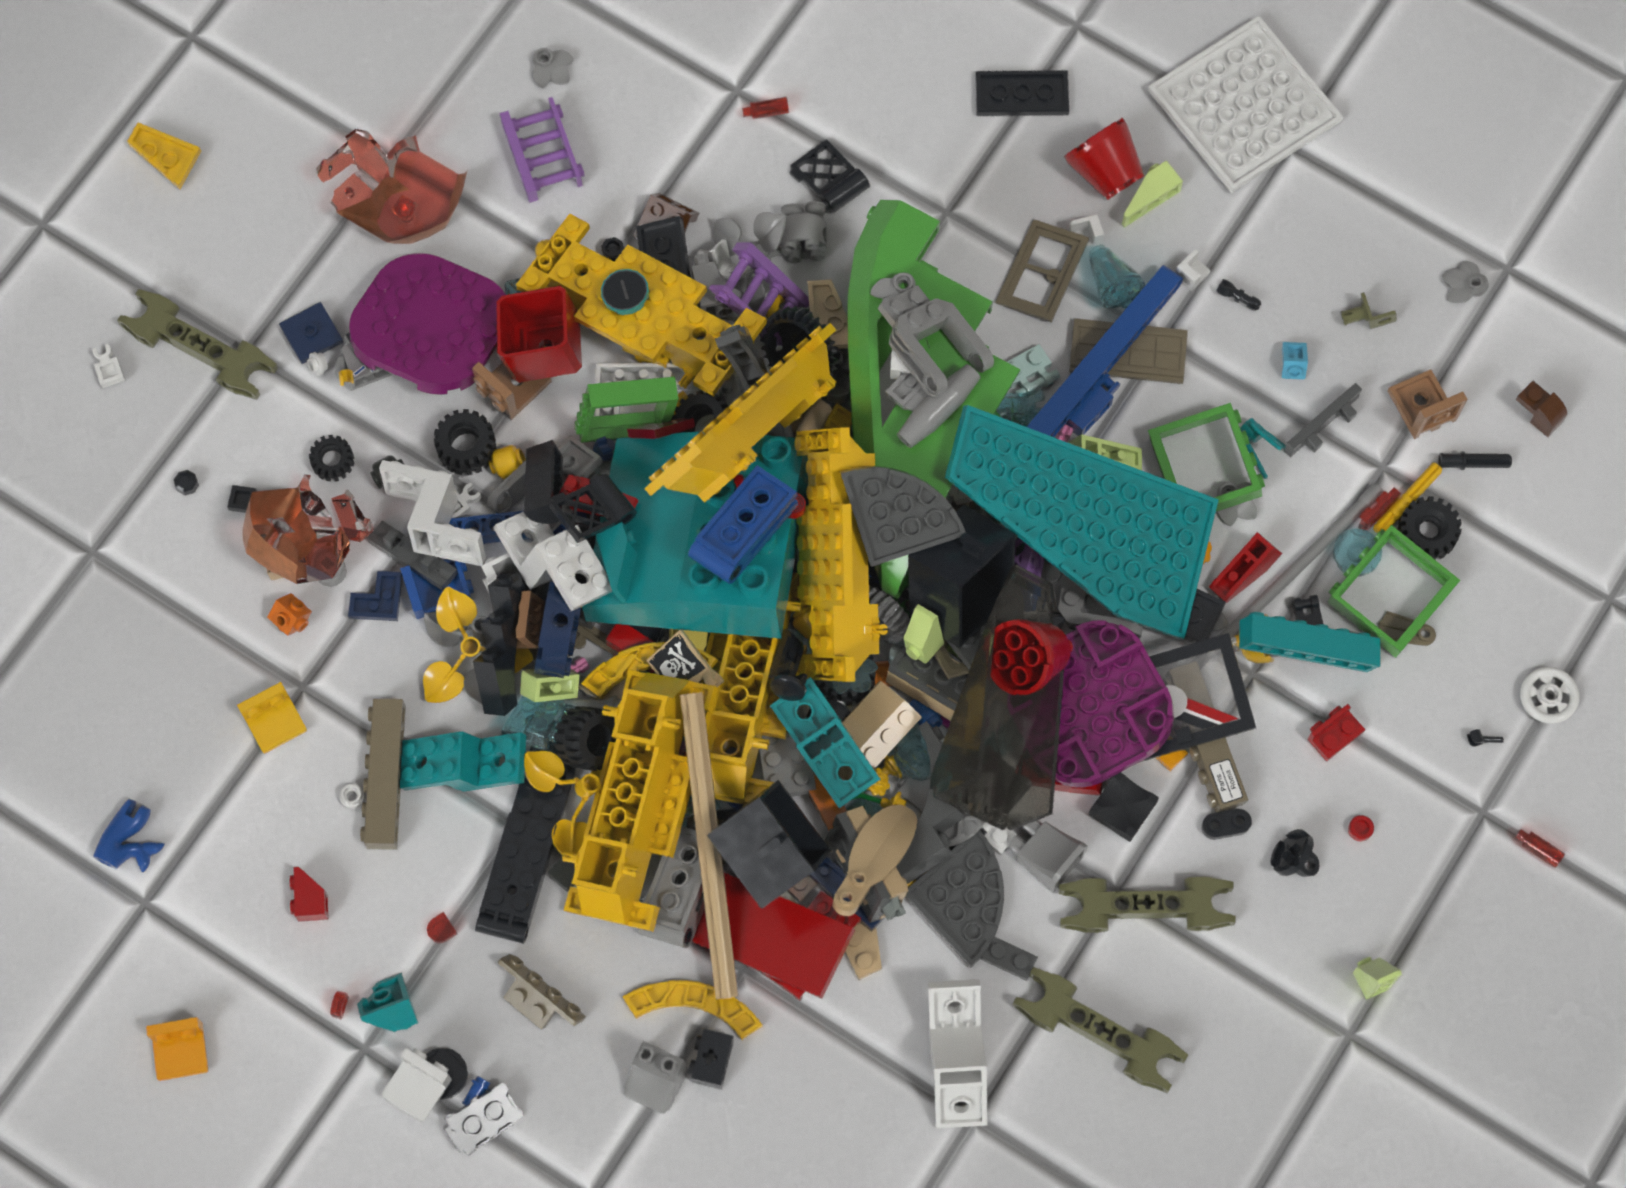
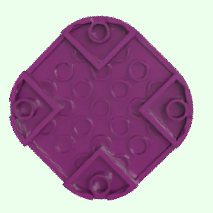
(427, 322)
(1110, 707)

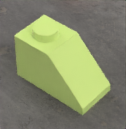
(923, 635)
(548, 688)

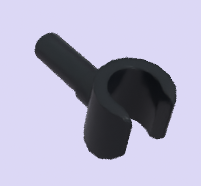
(1475, 738)

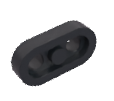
(1227, 824)

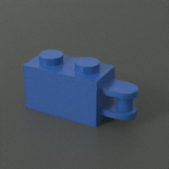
(1094, 406)

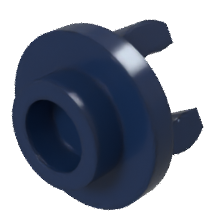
(604, 448)

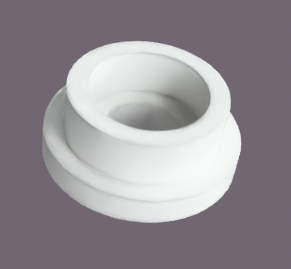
(317, 363)
(346, 791)

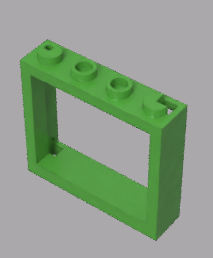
(624, 393)
(1229, 499)
(1416, 555)

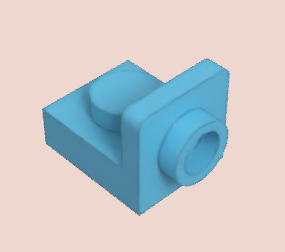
(1294, 360)

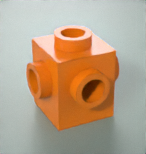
(289, 614)

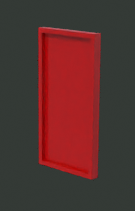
(782, 939)

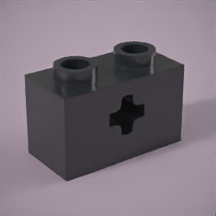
(714, 1073)

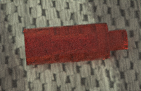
(767, 108)
(1540, 848)

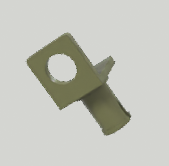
(1363, 312)

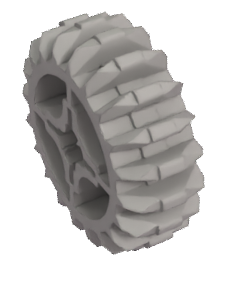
(890, 614)

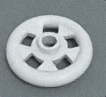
(1540, 712)

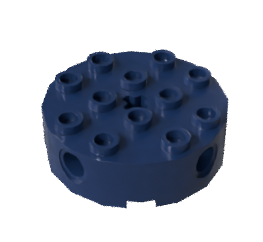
(556, 636)

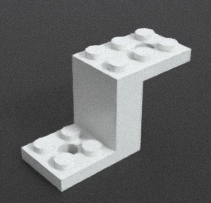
(432, 513)
(554, 558)
(957, 1053)

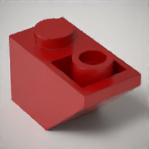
(309, 899)

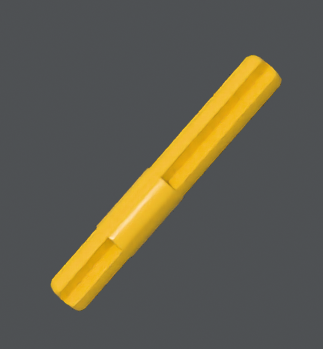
(1411, 494)

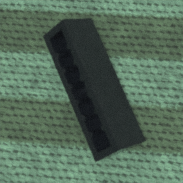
(542, 481)

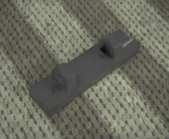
(1308, 434)
(428, 567)

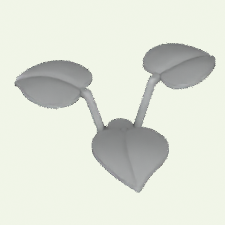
(768, 229)
(451, 639)

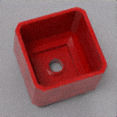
(530, 322)

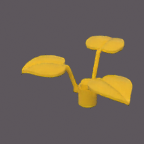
(453, 612)
(543, 771)

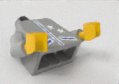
(353, 371)

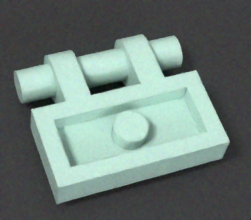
(1033, 363)

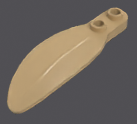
(875, 854)

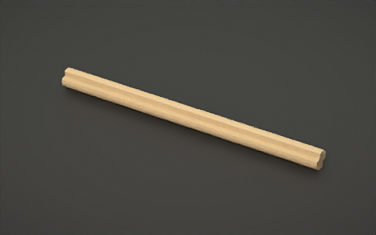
(709, 857)

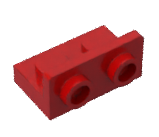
(1335, 732)

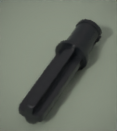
(1463, 460)

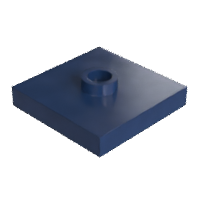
(311, 332)

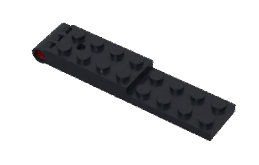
(522, 859)

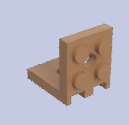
(503, 393)
(1437, 409)

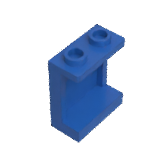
(425, 595)

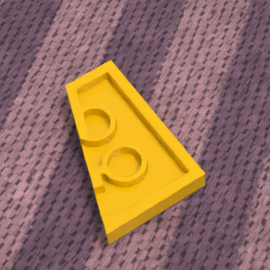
(164, 152)

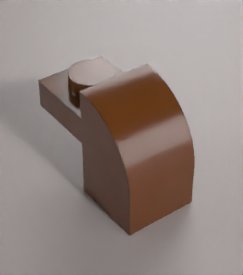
(1547, 409)

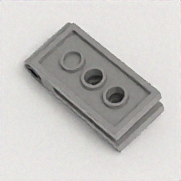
(679, 901)

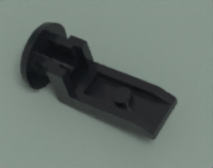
(784, 668)

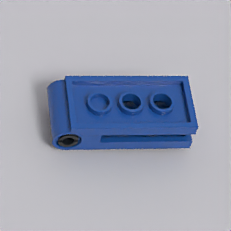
(728, 539)

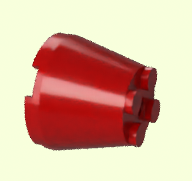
(1108, 160)
(1028, 655)

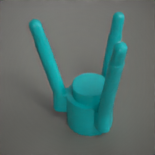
(1255, 433)

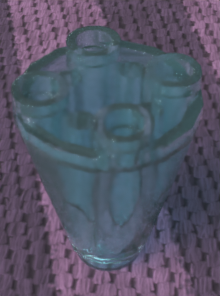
(1114, 278)

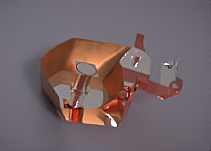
(395, 193)
(295, 534)

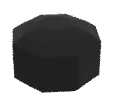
(612, 248)
(186, 482)

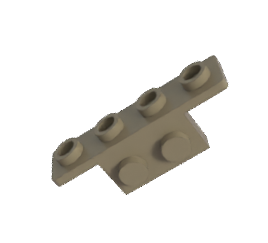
(535, 997)

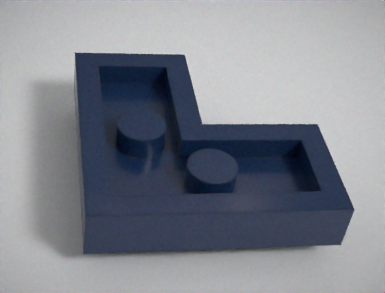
(383, 604)

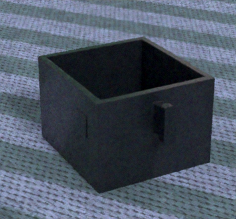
(962, 575)
(769, 844)

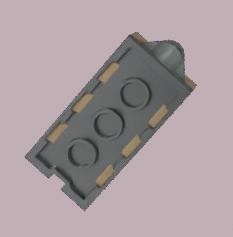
(925, 681)
(884, 897)

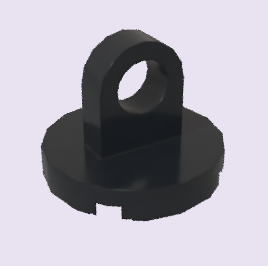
(1293, 853)

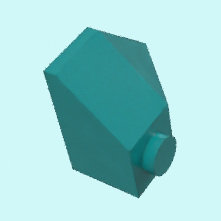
(388, 1005)

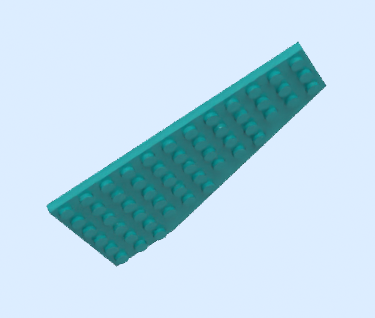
(1100, 522)

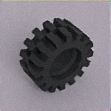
(325, 446)

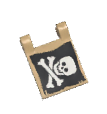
(682, 660)

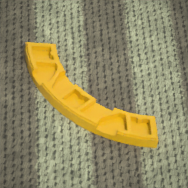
(693, 995)

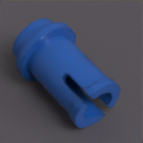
(478, 1088)

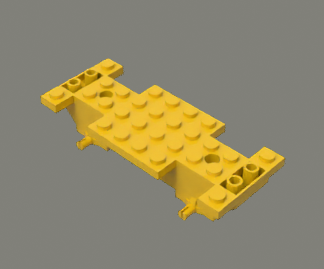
(663, 326)
(725, 446)
(834, 560)
(743, 707)
(638, 801)

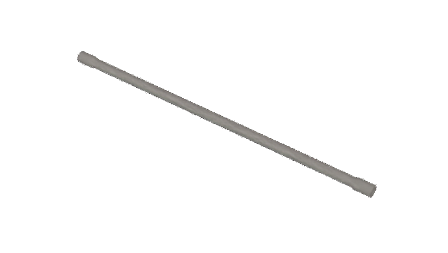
(1366, 500)

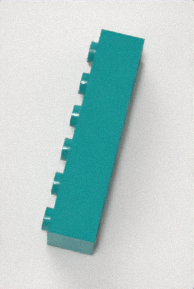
(1309, 642)

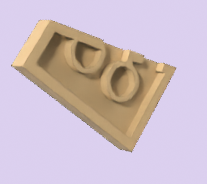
(826, 305)
(864, 952)

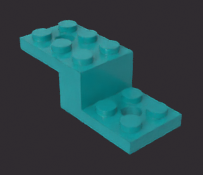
(826, 745)
(463, 761)

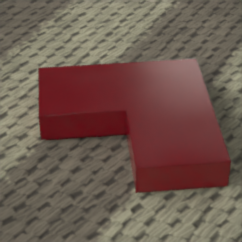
(656, 431)

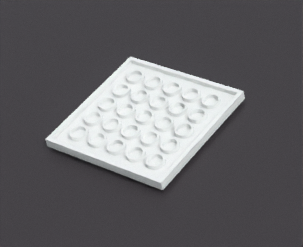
(1245, 104)

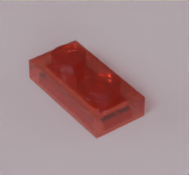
(1384, 502)

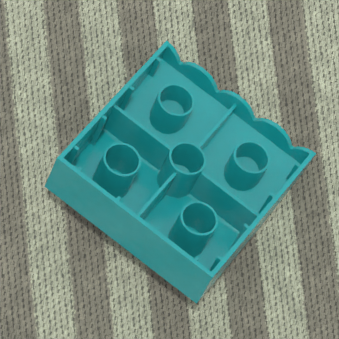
(669, 585)

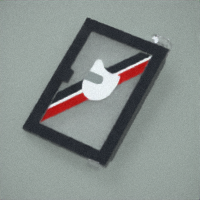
(1205, 693)

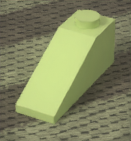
(1156, 188)
(1119, 452)
(1375, 976)

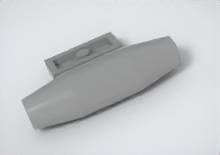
(929, 411)

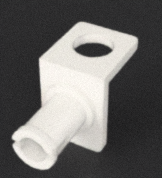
(721, 257)

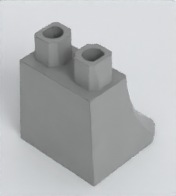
(708, 274)
(1048, 853)
(655, 1078)

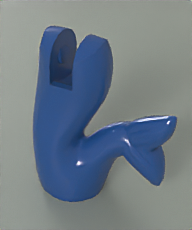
(122, 826)

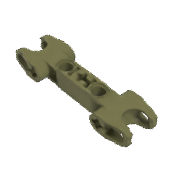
(160, 323)
(1192, 904)
(1142, 1052)

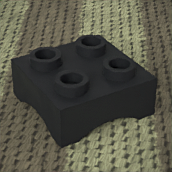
(1123, 806)

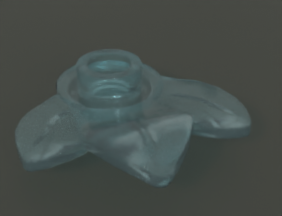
(862, 679)

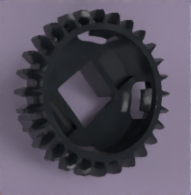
(792, 324)

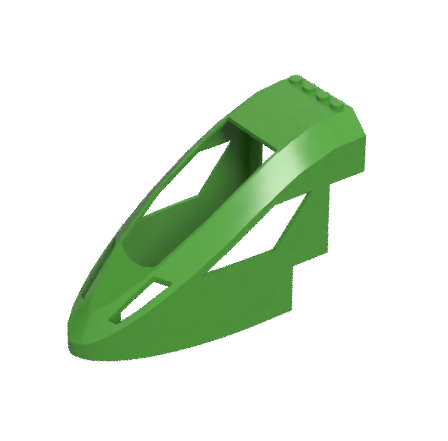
(890, 245)

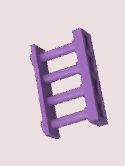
(519, 145)
(763, 270)

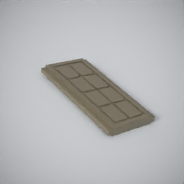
(1153, 356)

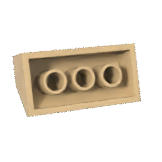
(878, 724)

